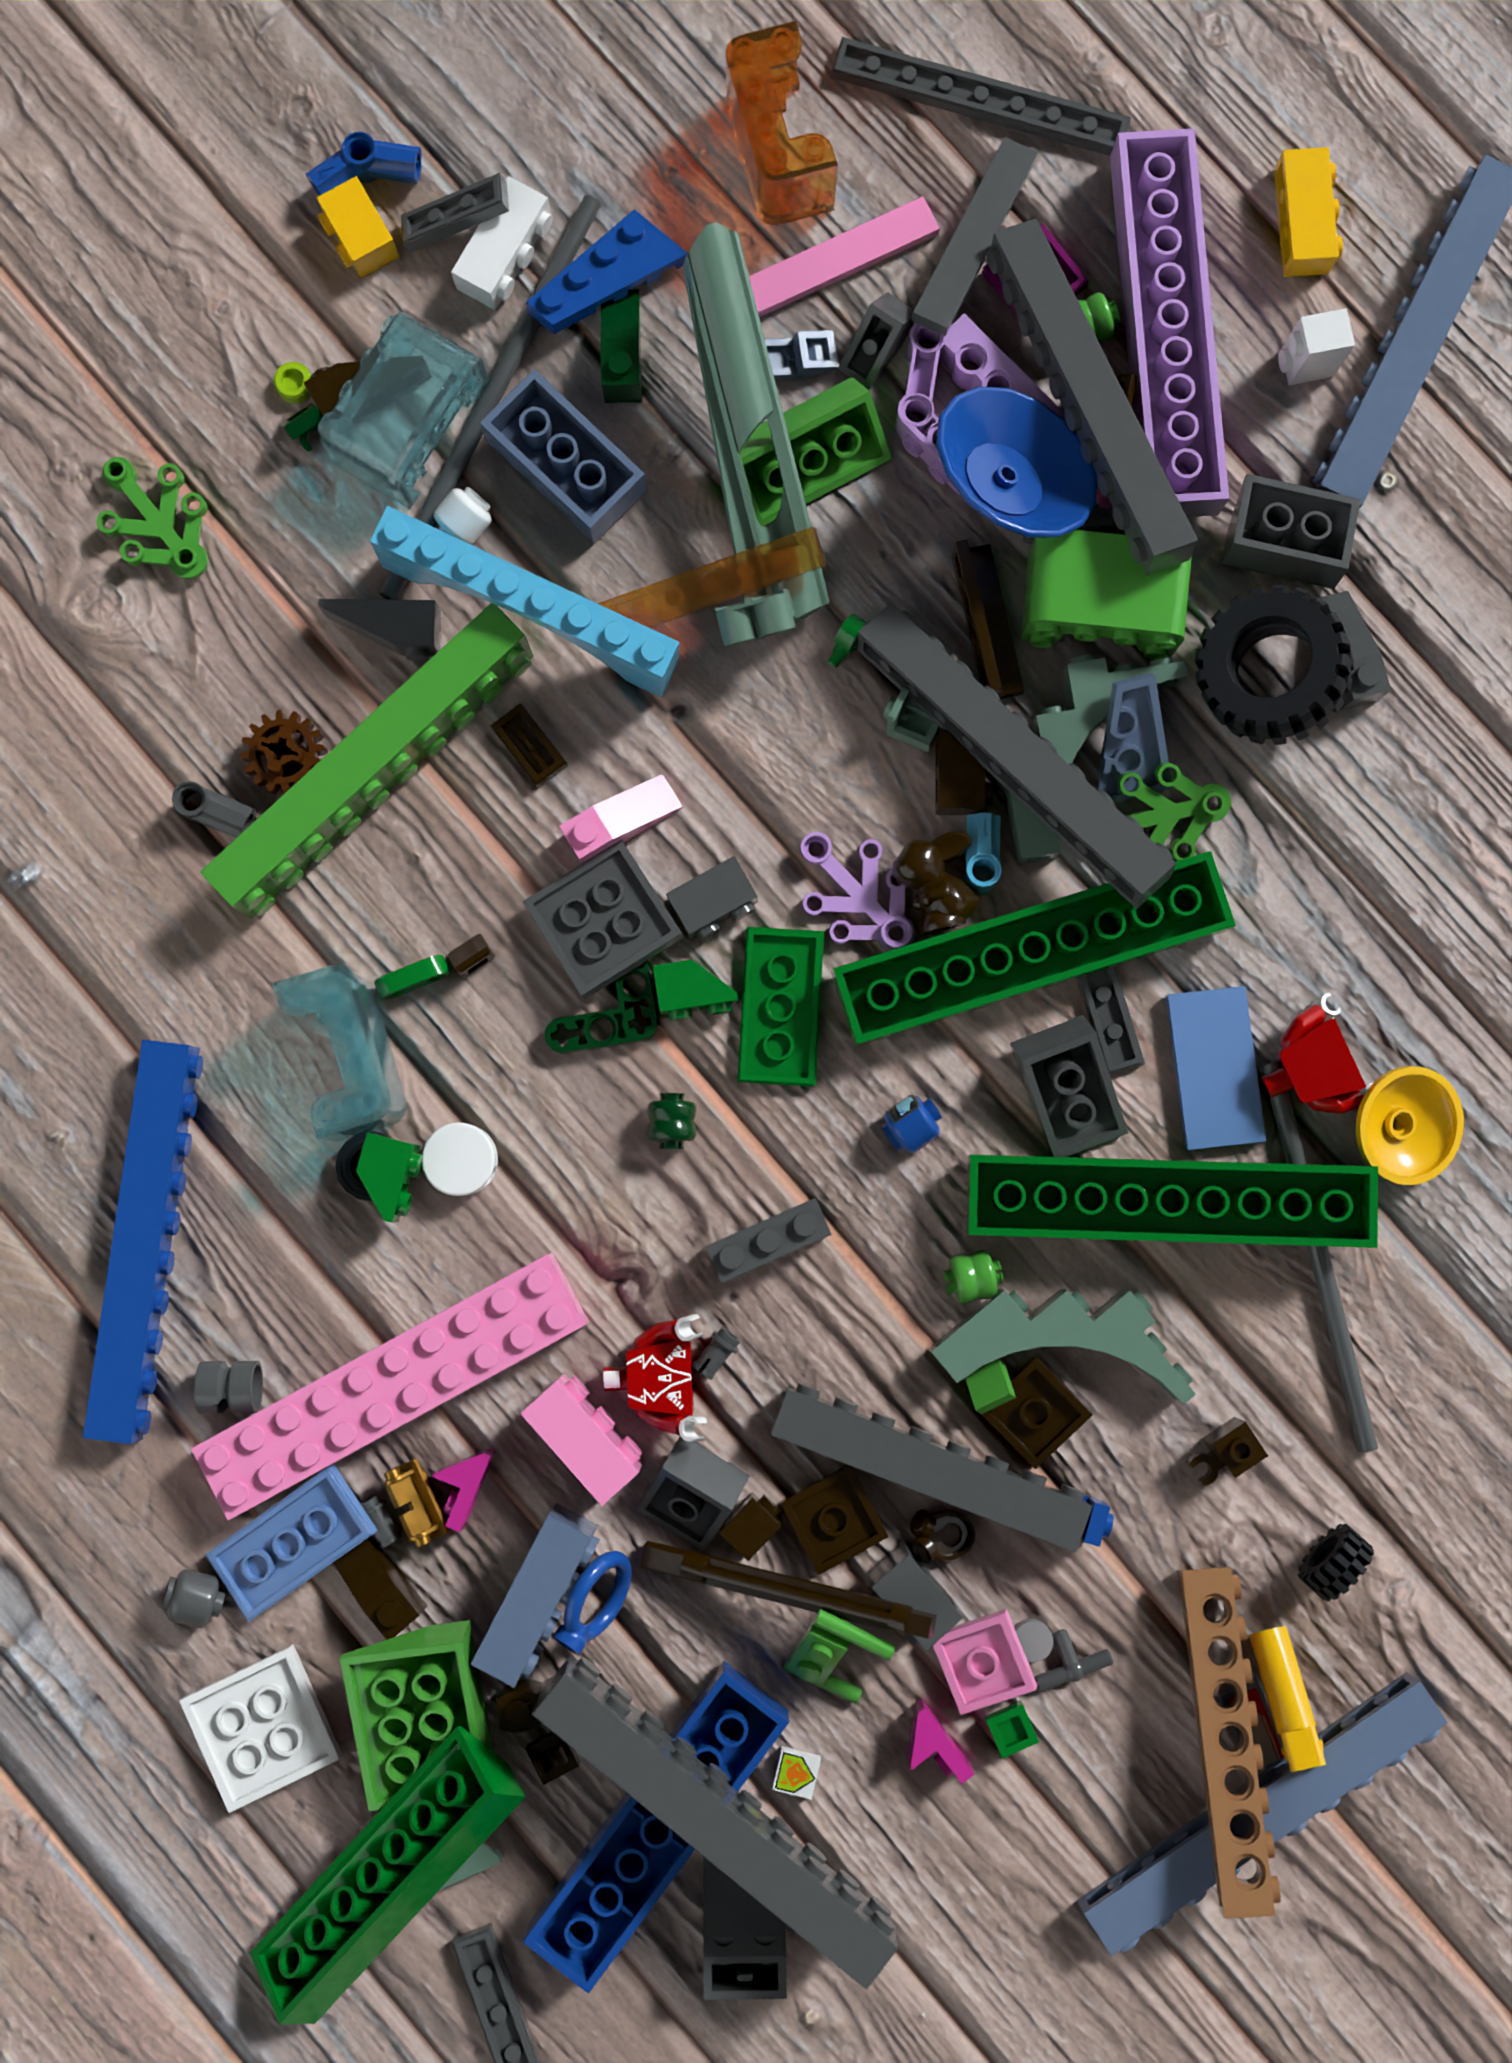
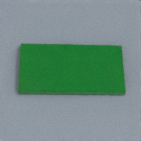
(780, 1007)

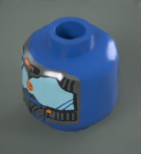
(912, 1123)

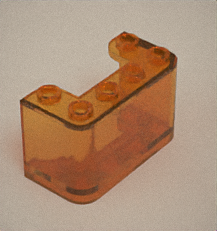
(785, 174)

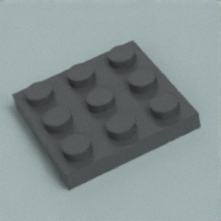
(603, 919)

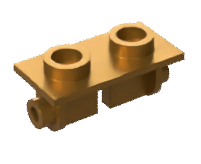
(425, 1518)

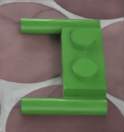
(824, 1647)

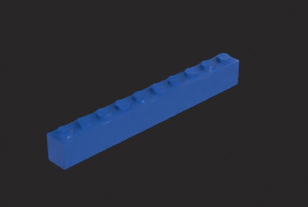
(142, 1242)

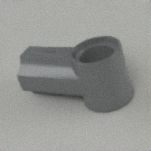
(215, 810)

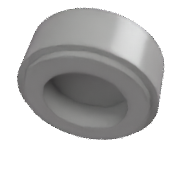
(1035, 1639)

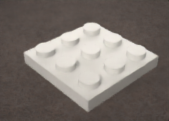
(261, 1728)

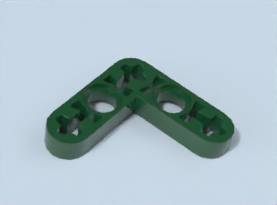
(617, 1017)

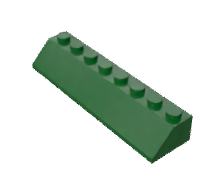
(385, 1877)

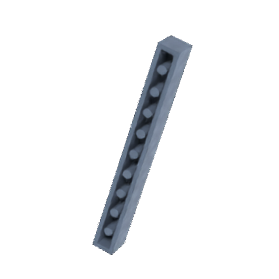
(1419, 332)
(1183, 1865)

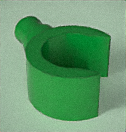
(846, 639)

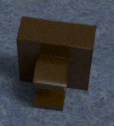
(551, 1757)

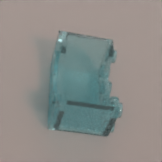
(400, 406)
(364, 1055)

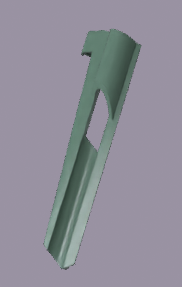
(739, 398)

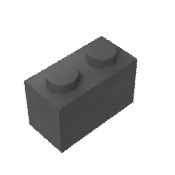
(713, 899)

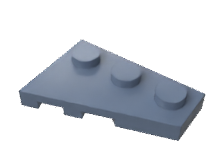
(1133, 737)

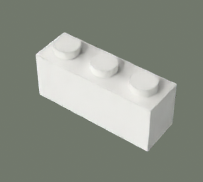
(503, 246)

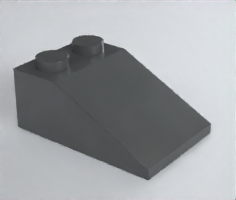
(1069, 1087)

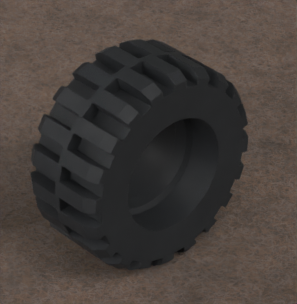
(1255, 620)

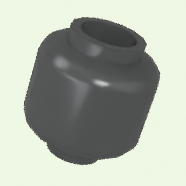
(192, 1598)

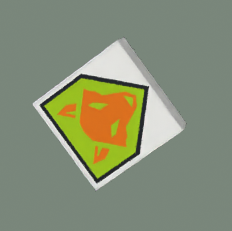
(796, 1772)

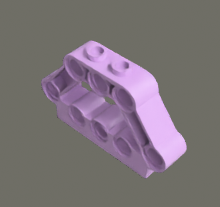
(961, 344)

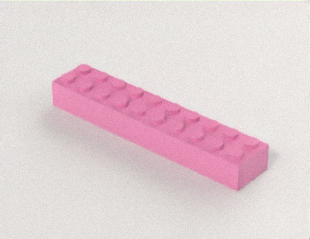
(389, 1386)

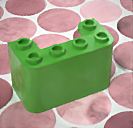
(1096, 590)

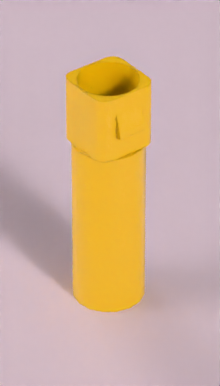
(1287, 1698)

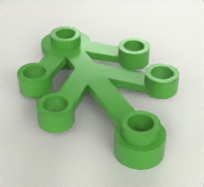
(158, 522)
(1167, 813)

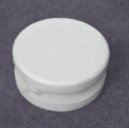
(459, 1159)

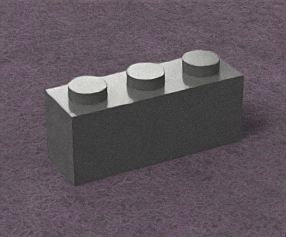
(768, 1240)

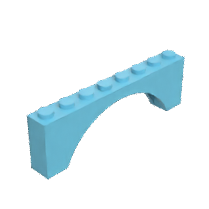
(440, 559)

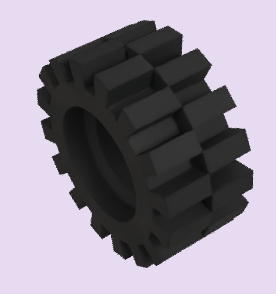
(1335, 1562)

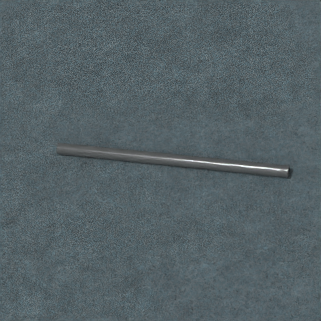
(1327, 1287)

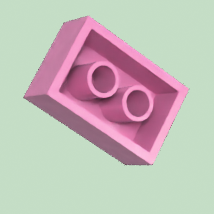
(584, 1438)

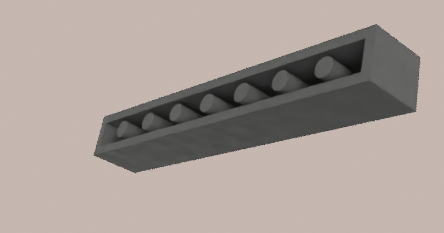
(932, 1468)

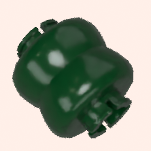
(671, 1120)

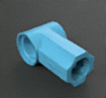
(983, 851)

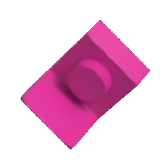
(468, 1476)
(930, 1736)

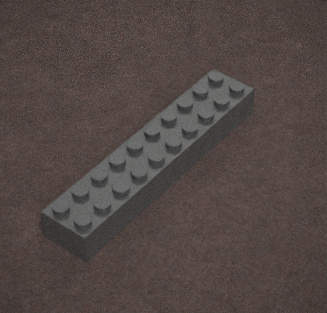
(718, 1819)

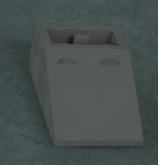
(740, 1942)

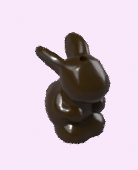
(941, 897)

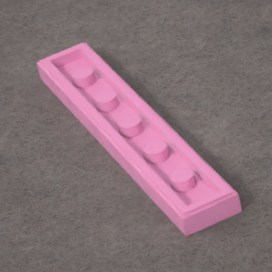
(843, 255)

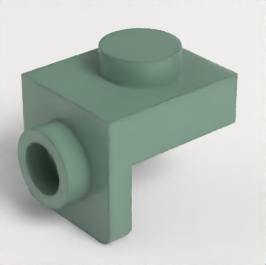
(909, 722)

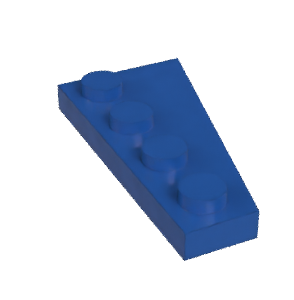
(609, 268)

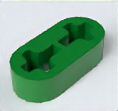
(411, 977)

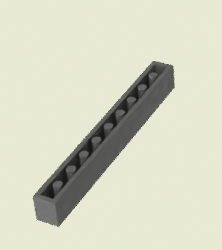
(1091, 398)
(1016, 755)

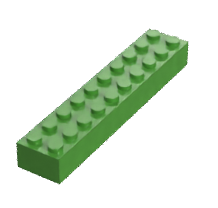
(370, 762)

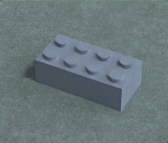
(564, 455)
(531, 1602)

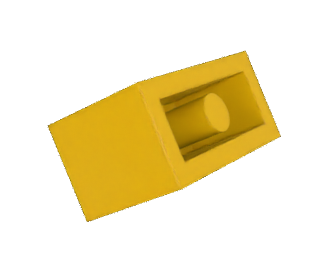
(358, 227)

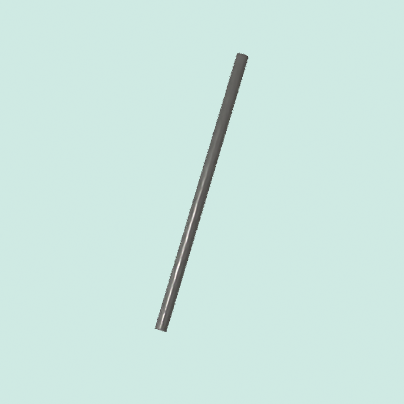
(498, 381)

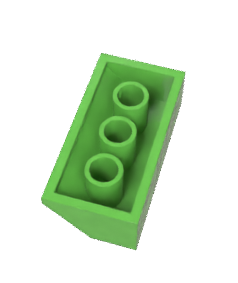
(832, 443)

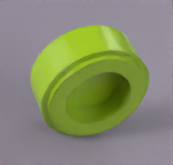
(289, 382)

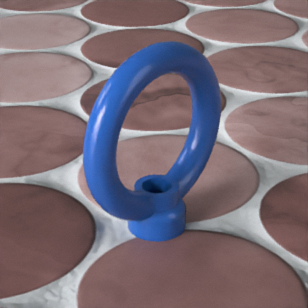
(573, 1633)

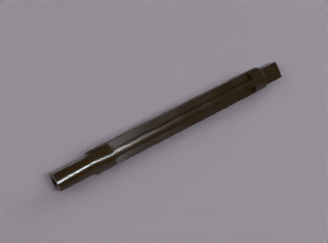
(787, 1590)

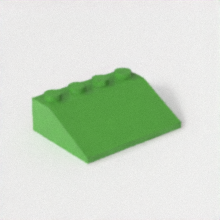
(408, 1700)

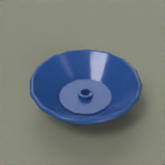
(1016, 462)

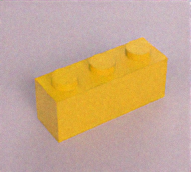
(1307, 212)

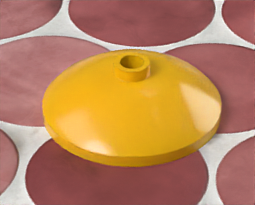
(1425, 1129)

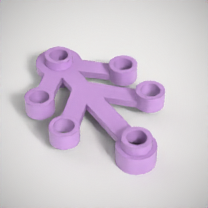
(861, 898)

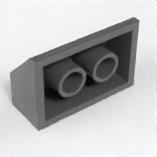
(1291, 531)

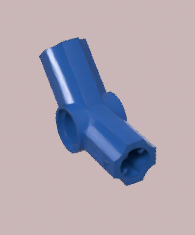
(384, 161)

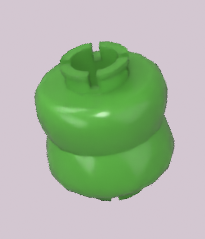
(1101, 315)
(973, 1276)

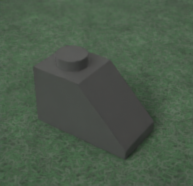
(877, 339)

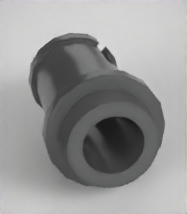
(717, 1351)
(377, 1513)

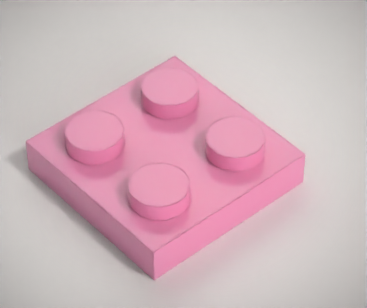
(984, 1662)

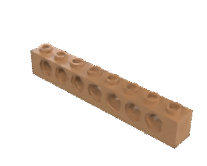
(1235, 1896)

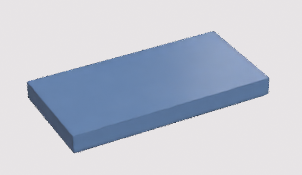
(1215, 1068)
(291, 1542)

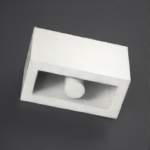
(1316, 347)

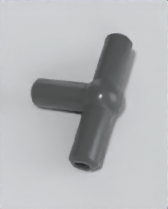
(1073, 1668)

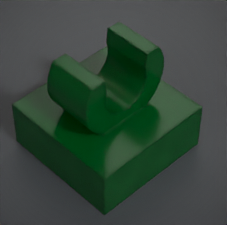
(302, 423)

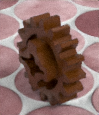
(287, 737)

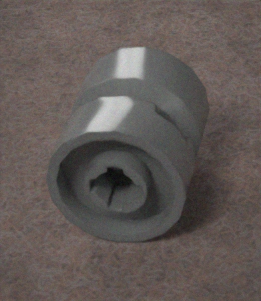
(226, 1386)

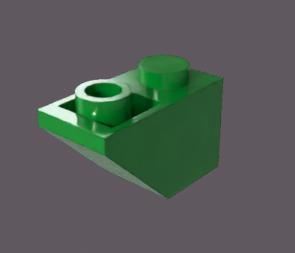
(688, 988)
(386, 1173)

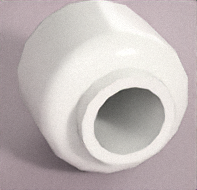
(463, 515)

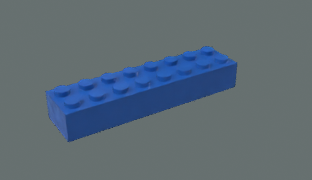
(634, 1851)

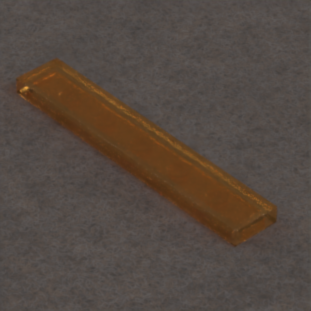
(722, 580)

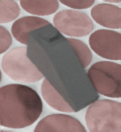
(401, 626)
(1369, 672)

